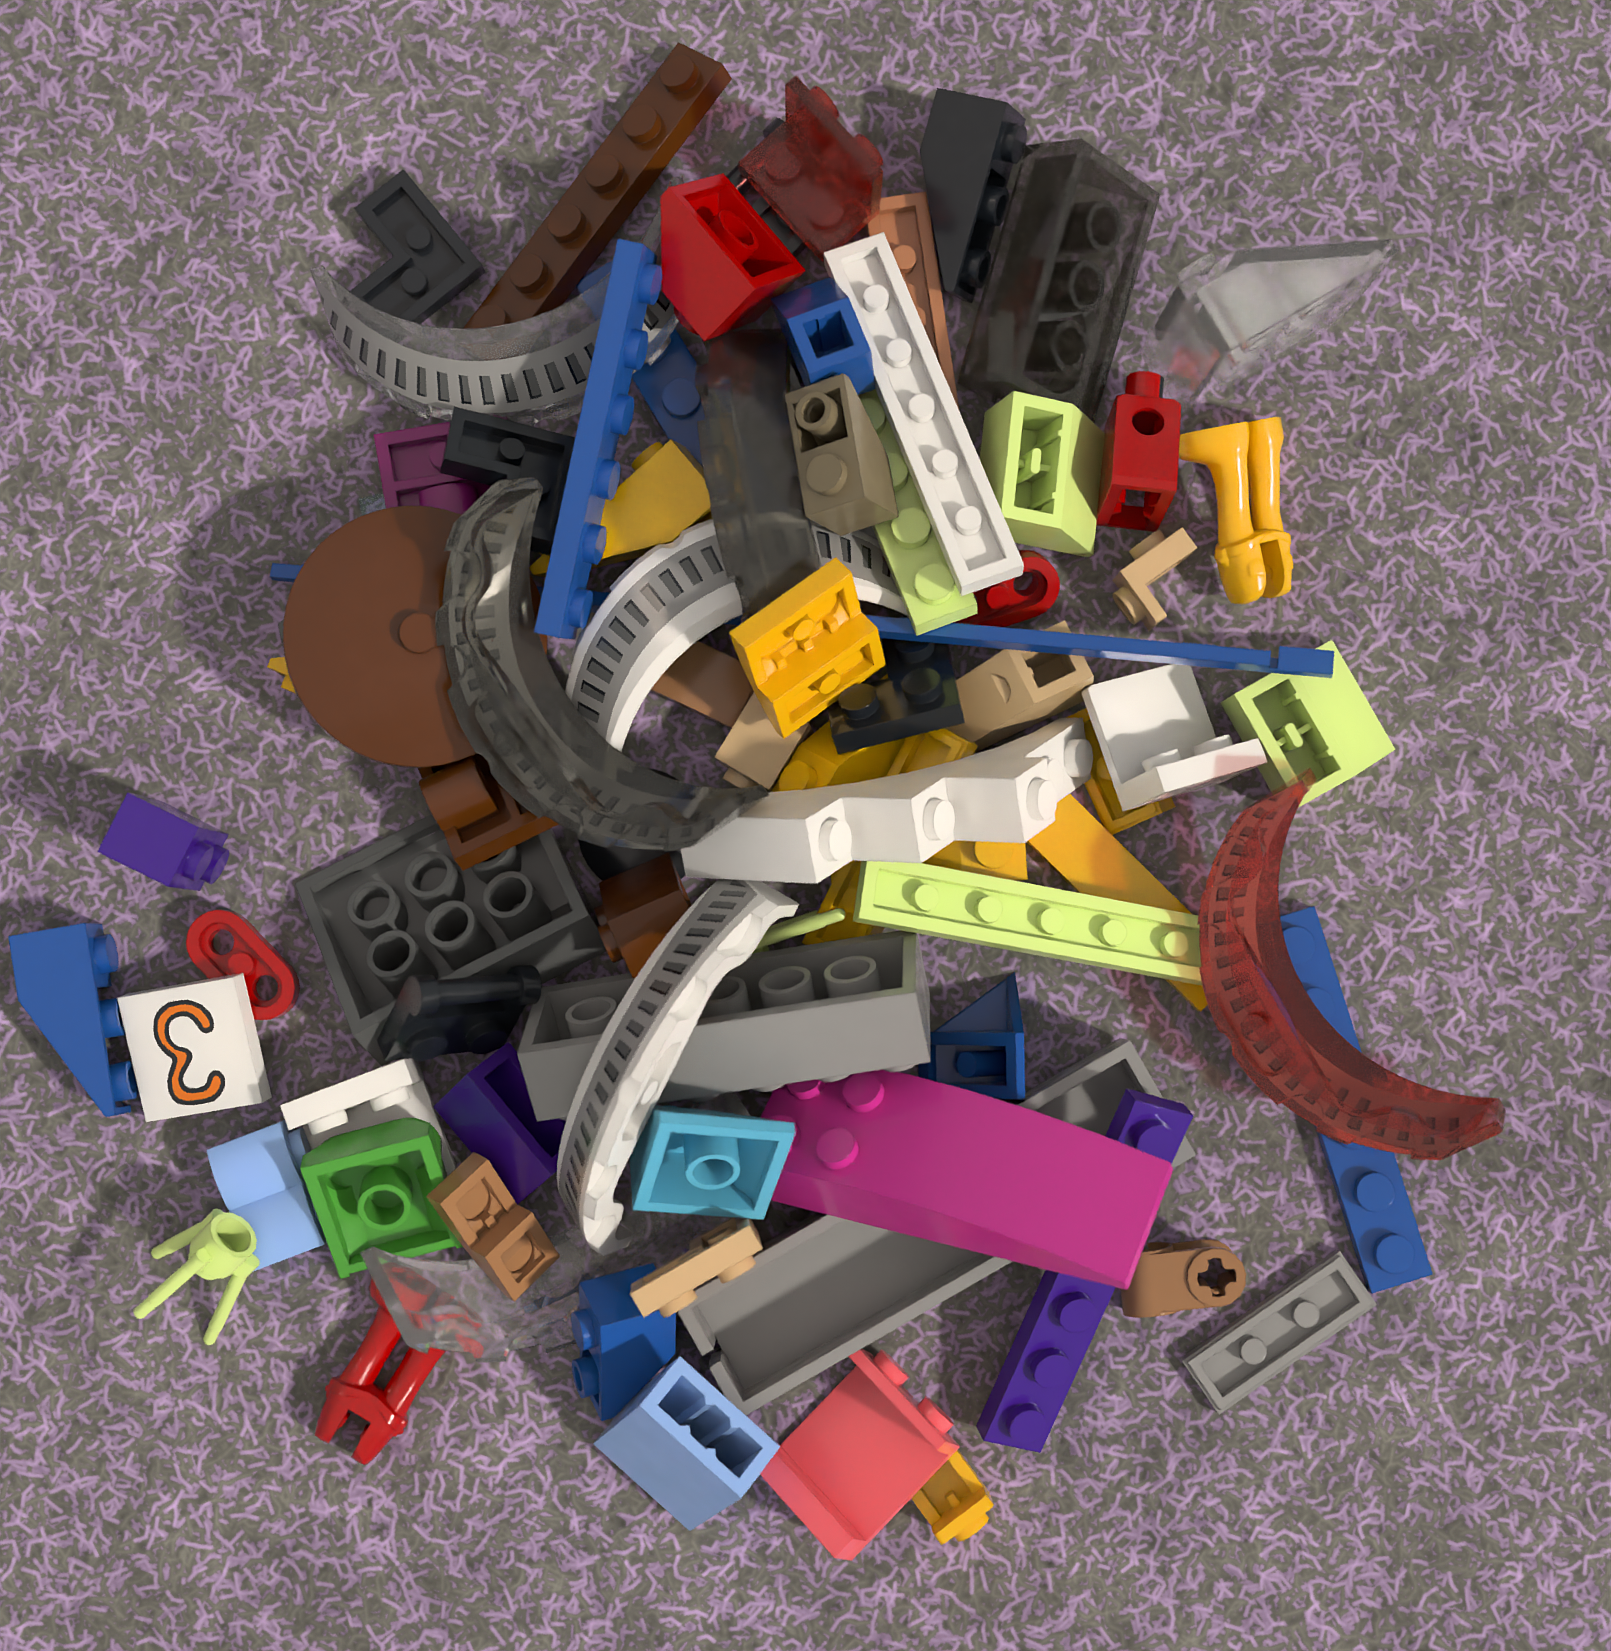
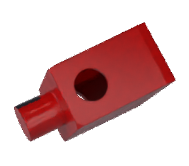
(1139, 454)

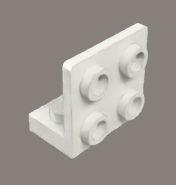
(1162, 737)
(365, 1101)

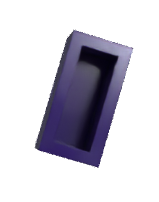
(165, 843)
(497, 1120)

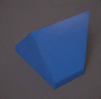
(982, 1046)

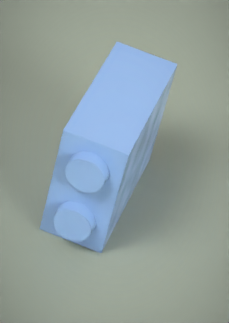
(687, 1445)

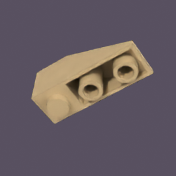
(1019, 691)

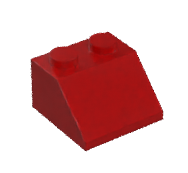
(719, 257)

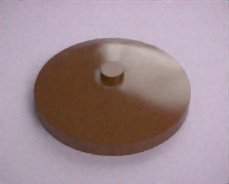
(367, 640)

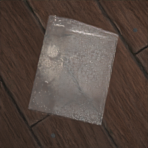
(1252, 310)

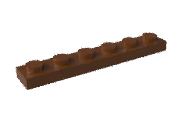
(606, 189)

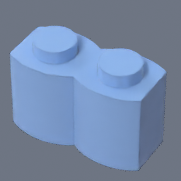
(265, 1187)

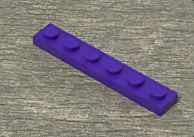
(1068, 1307)

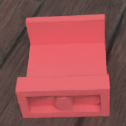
(860, 1455)

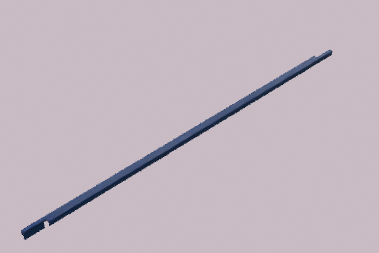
(1289, 661)

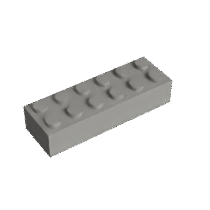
(765, 1025)

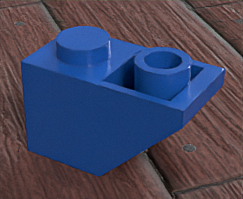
(825, 334)
(616, 1343)

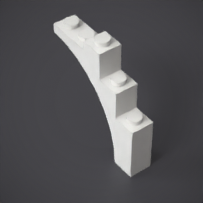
(901, 817)

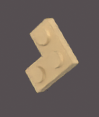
(720, 1252)

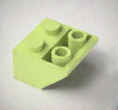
(1044, 471)
(1310, 725)

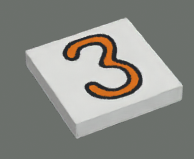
(194, 1047)

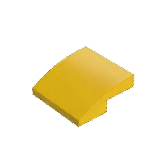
(808, 647)

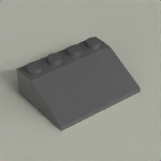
(416, 913)

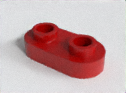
(1004, 606)
(249, 955)

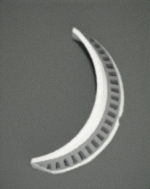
(671, 603)
(645, 1044)

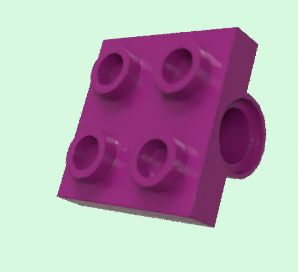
(411, 471)

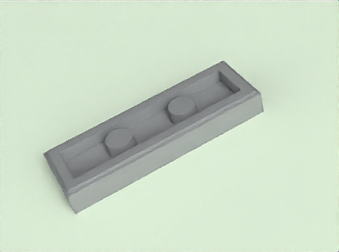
(1278, 1331)

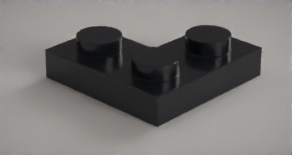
(427, 255)
(498, 449)
(913, 699)

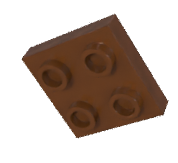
(476, 810)

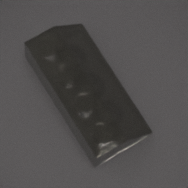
(1063, 248)

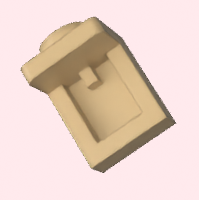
(1152, 559)

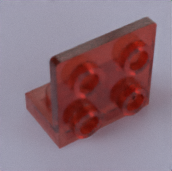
(816, 171)

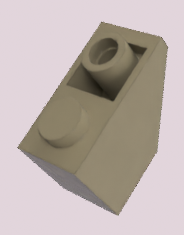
(839, 458)

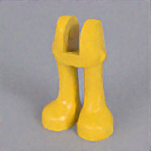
(1251, 550)

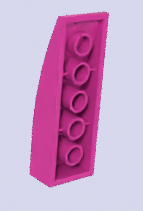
(968, 1173)

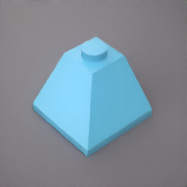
(708, 1162)

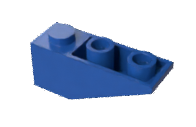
(58, 988)

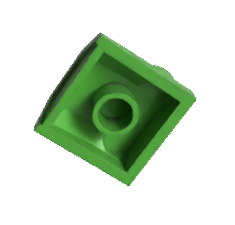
(374, 1191)

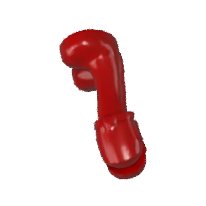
(358, 1393)

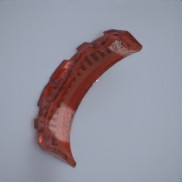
(1280, 1031)

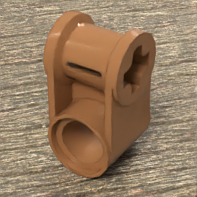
(1169, 1279)

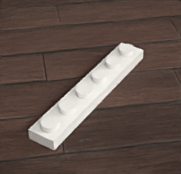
(926, 418)

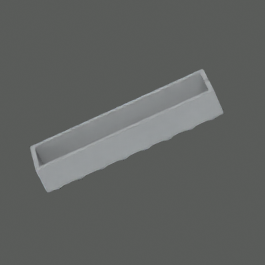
(845, 1283)

